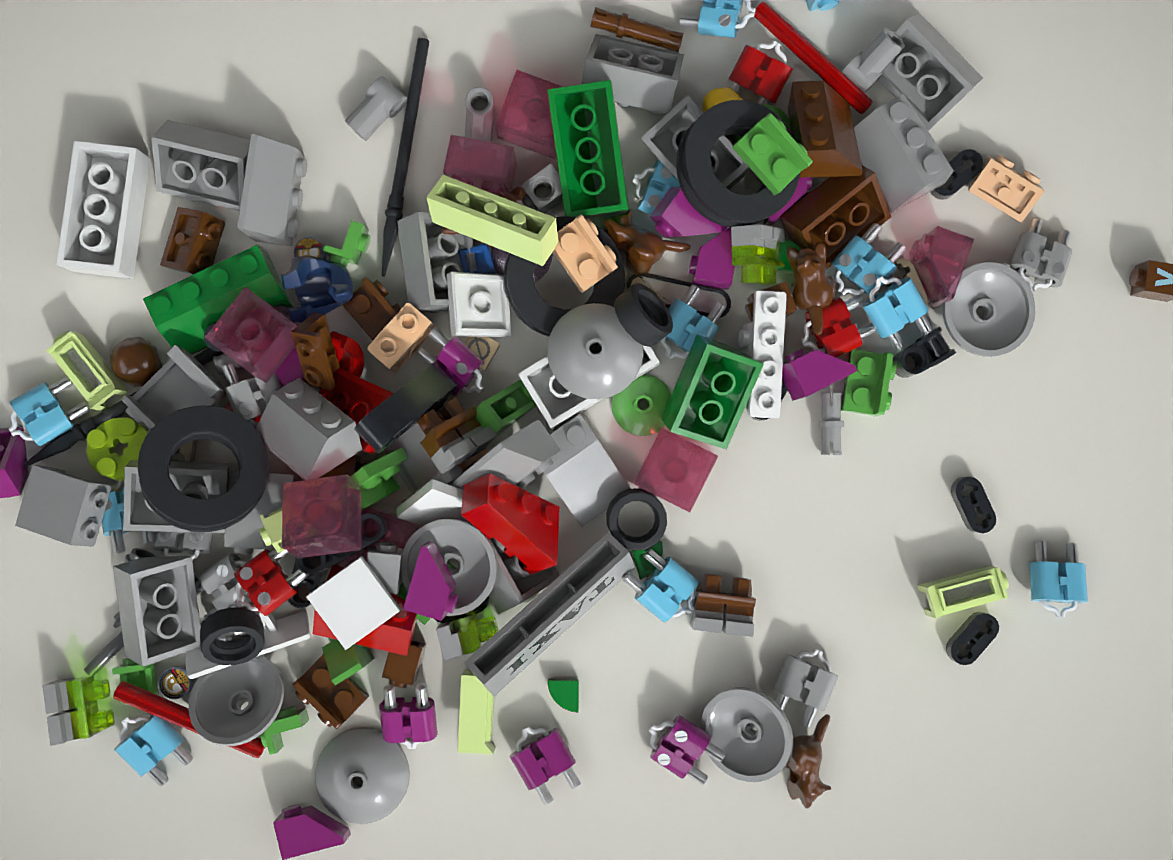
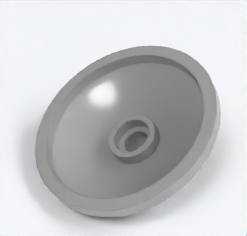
(1005, 305)
(588, 373)
(467, 545)
(220, 695)
(748, 752)
(377, 762)

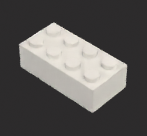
(103, 210)
(558, 403)

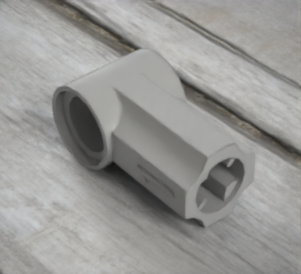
(869, 65)
(381, 102)
(479, 123)

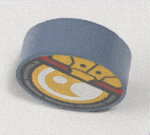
(310, 247)
(175, 683)

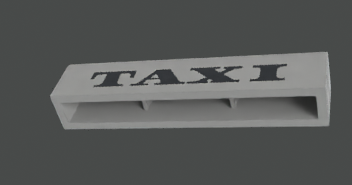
(550, 614)

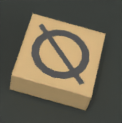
(484, 348)

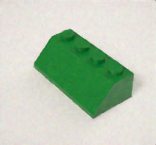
(588, 148)
(192, 304)

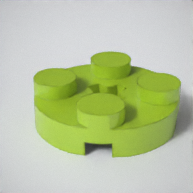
(105, 438)

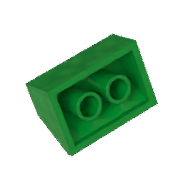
(711, 392)

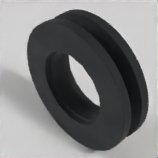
(697, 176)
(537, 312)
(197, 424)

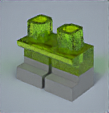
(756, 252)
(465, 639)
(79, 722)

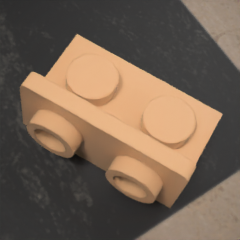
(1007, 188)
(583, 253)
(401, 337)

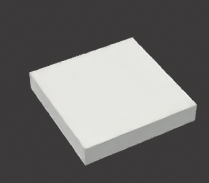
(478, 305)
(432, 503)
(353, 603)

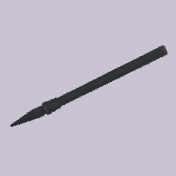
(396, 198)
(80, 431)

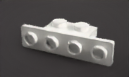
(765, 342)
(276, 634)

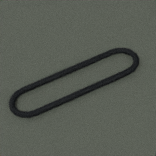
(684, 283)

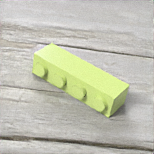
(493, 220)

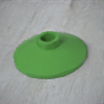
(630, 416)

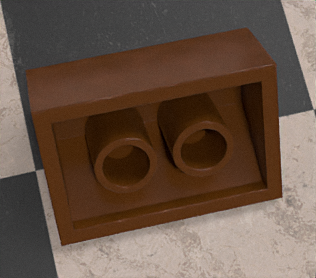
(825, 128)
(837, 213)

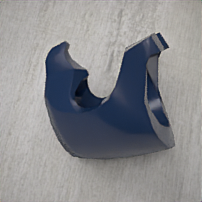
(318, 286)

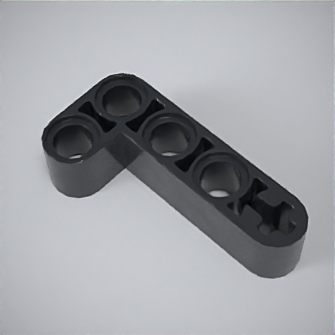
(406, 407)

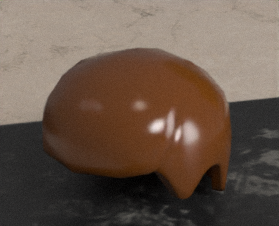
(135, 361)

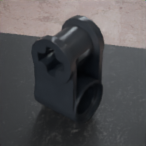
(926, 352)

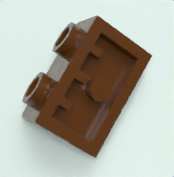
(192, 241)
(371, 307)
(316, 351)
(332, 701)

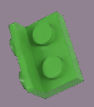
(772, 153)
(868, 387)
(377, 477)

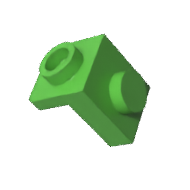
(355, 243)
(138, 675)
(286, 720)

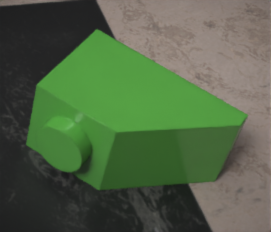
(505, 407)
(344, 662)

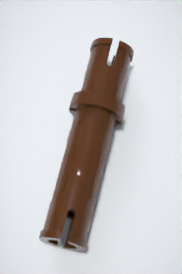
(635, 29)

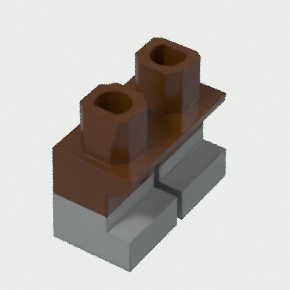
(456, 438)
(737, 607)

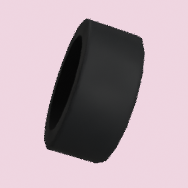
(643, 315)
(653, 535)
(226, 621)

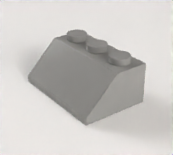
(928, 71)
(638, 72)
(666, 136)
(901, 153)
(200, 164)
(271, 191)
(428, 259)
(307, 430)
(515, 457)
(191, 478)
(514, 583)
(157, 607)

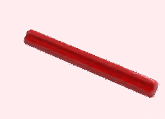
(812, 57)
(172, 713)

